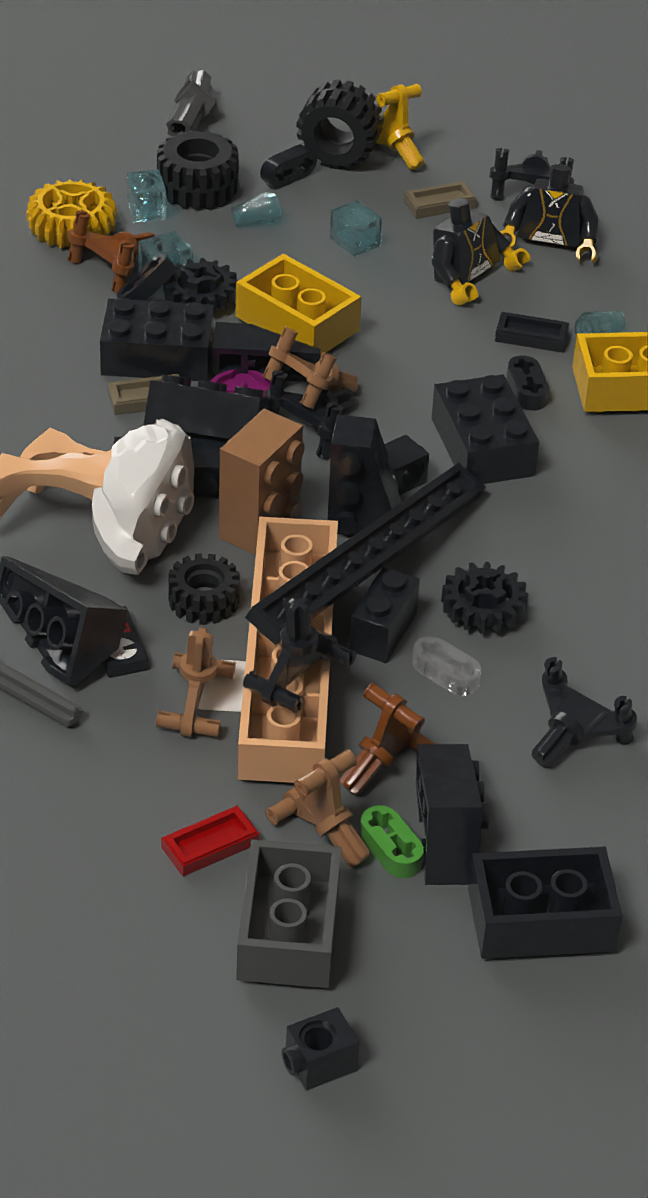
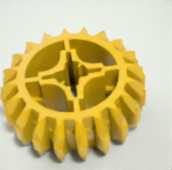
(54, 210)

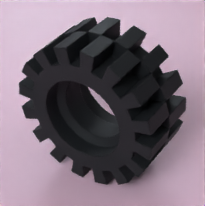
(207, 603)

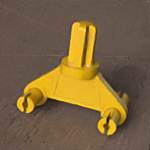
(396, 129)

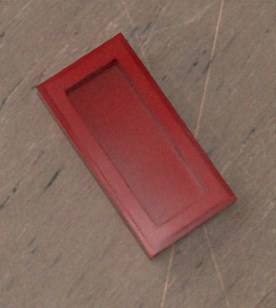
(209, 840)

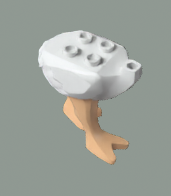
(134, 488)

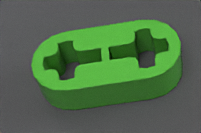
(398, 837)

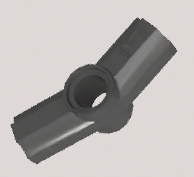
(192, 103)

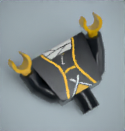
(554, 214)
(467, 247)

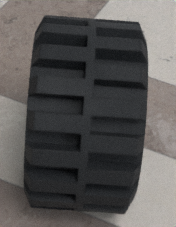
(350, 106)
(198, 169)

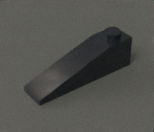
(61, 619)

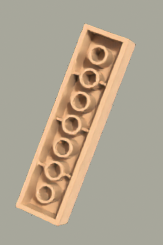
(273, 739)

